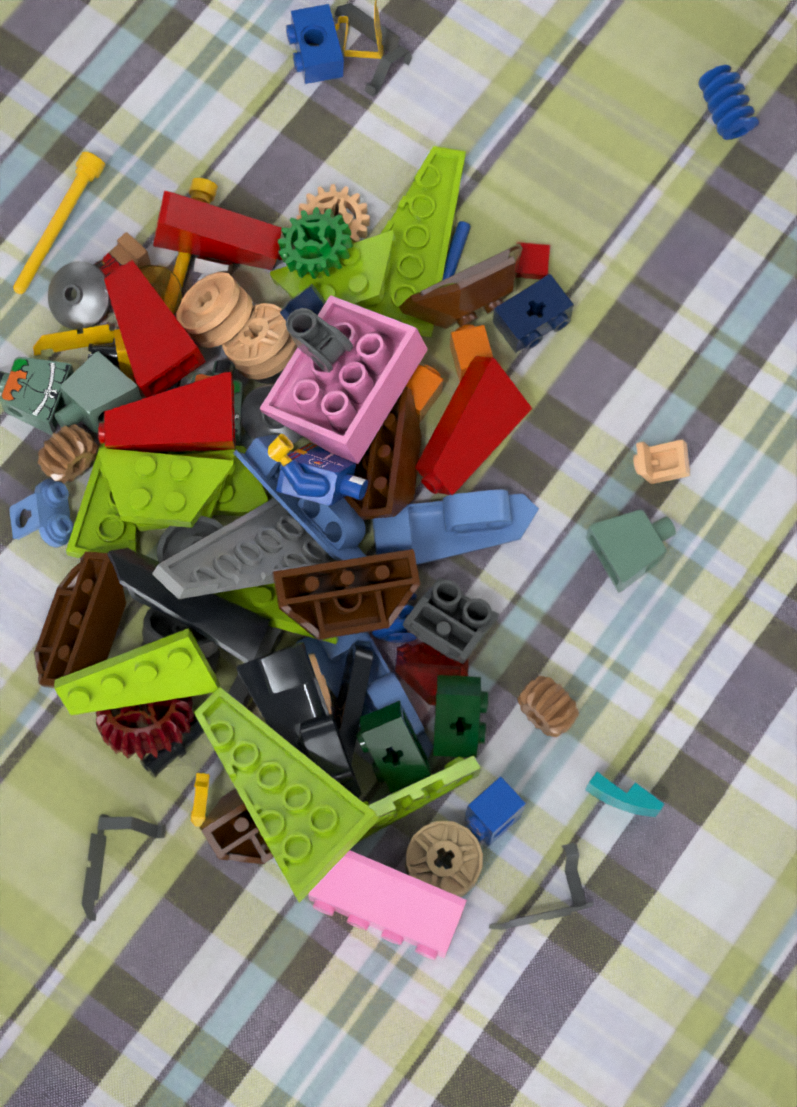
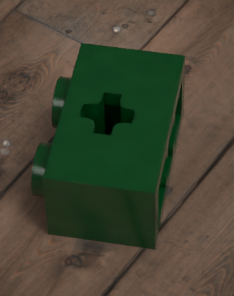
(458, 716)
(388, 729)

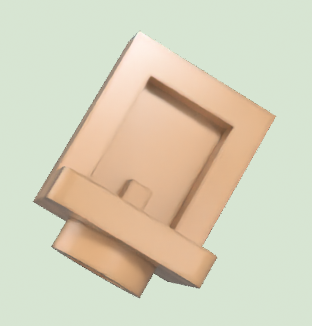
(662, 461)

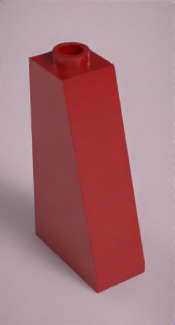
(215, 232)
(152, 335)
(176, 420)
(472, 426)

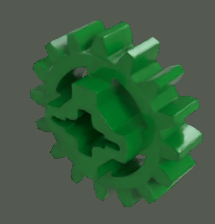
(312, 243)

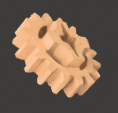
(338, 203)

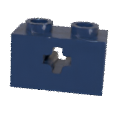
(541, 299)

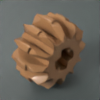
(67, 454)
(548, 706)

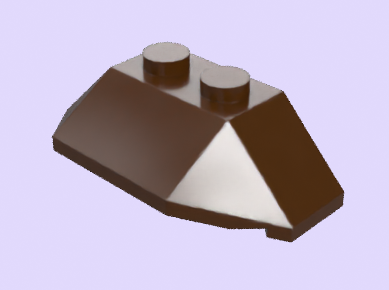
(467, 292)
(390, 463)
(348, 594)
(80, 619)
(234, 833)

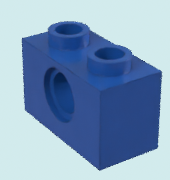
(315, 26)
(494, 811)

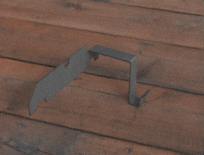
(365, 25)
(97, 851)
(575, 889)

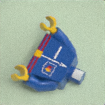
(315, 473)

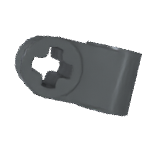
(321, 342)

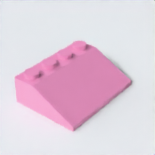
(352, 401)
(391, 903)

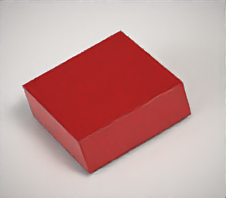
(533, 261)

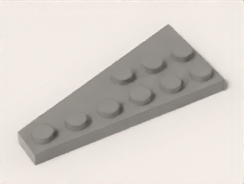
(241, 554)

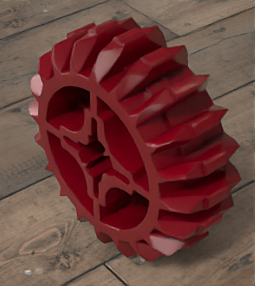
(133, 731)

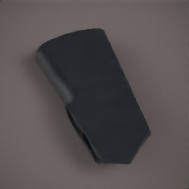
(212, 616)
(295, 709)

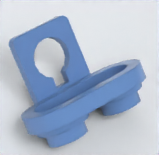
(49, 514)

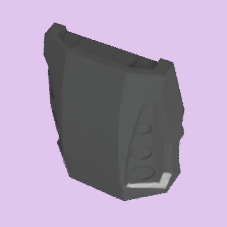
(450, 620)

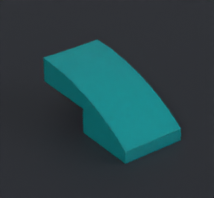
(635, 801)

